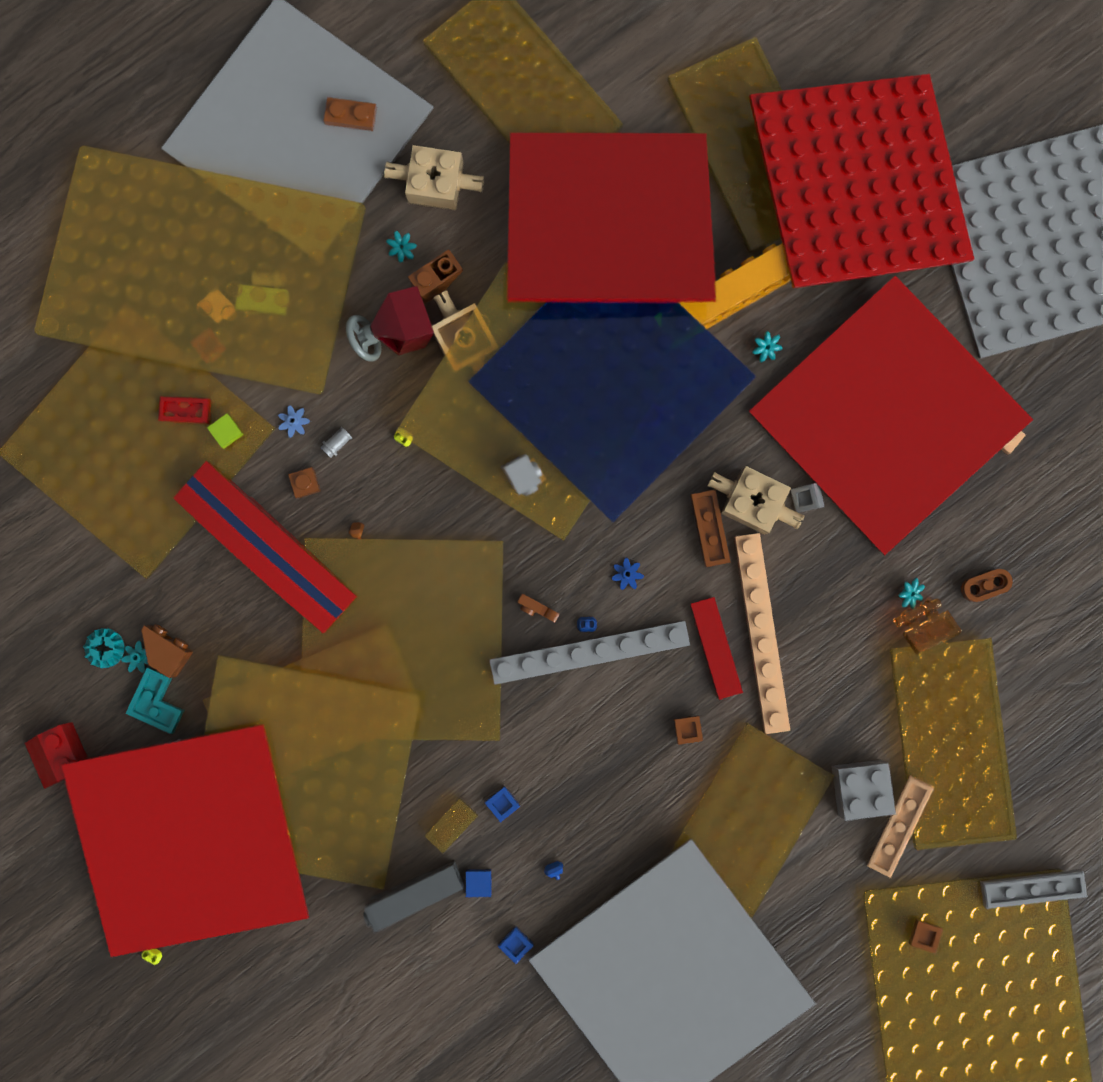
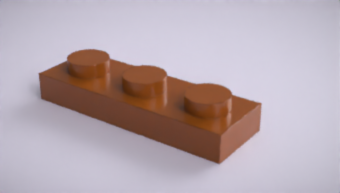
(710, 528)

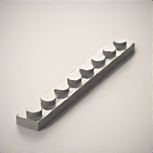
(589, 652)

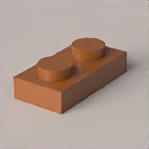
(350, 114)

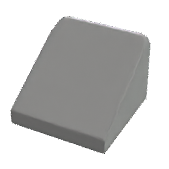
(807, 498)

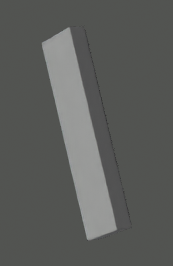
(1033, 889)

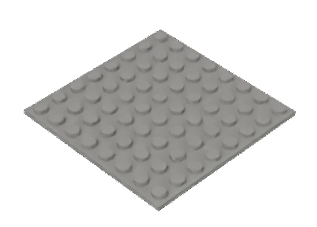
(269, 106)
(1033, 241)
(672, 975)

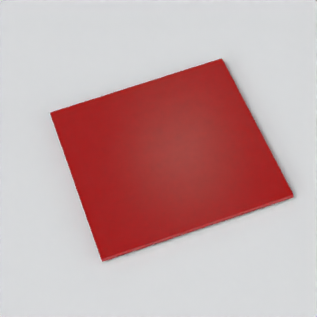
(860, 179)
(610, 218)
(890, 415)
(186, 840)

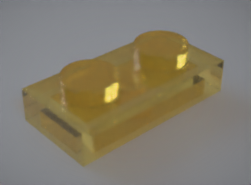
(451, 825)

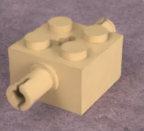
(432, 162)
(452, 323)
(770, 495)

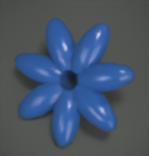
(622, 574)

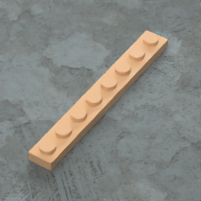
(762, 633)

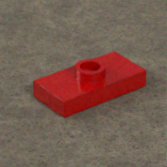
(184, 415)

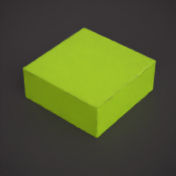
(225, 431)

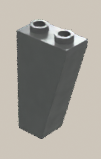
(412, 896)

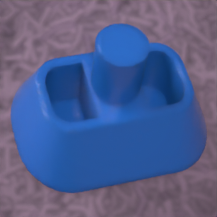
(586, 624)
(554, 870)

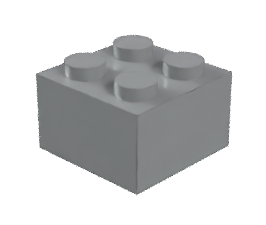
(863, 790)

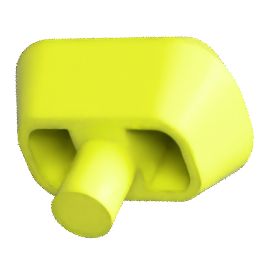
(400, 439)
(152, 956)

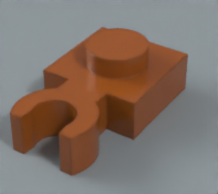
(531, 606)

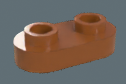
(985, 585)

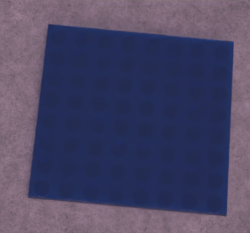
(612, 391)

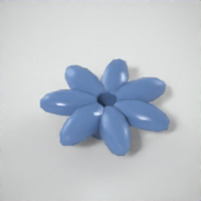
(298, 421)

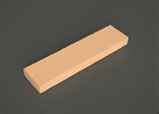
(900, 826)

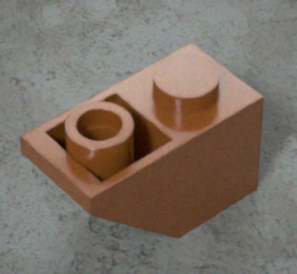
(436, 276)
(164, 652)

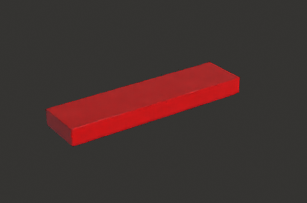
(716, 648)

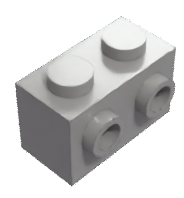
(522, 475)

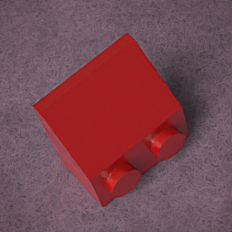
(53, 749)

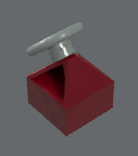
(399, 325)

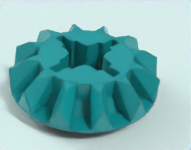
(109, 657)

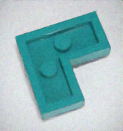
(148, 702)

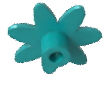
(401, 246)
(767, 346)
(911, 593)
(141, 657)

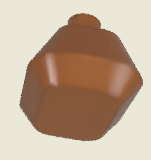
(356, 530)

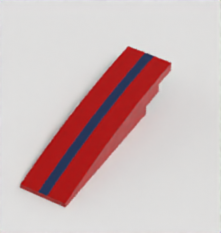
(265, 546)

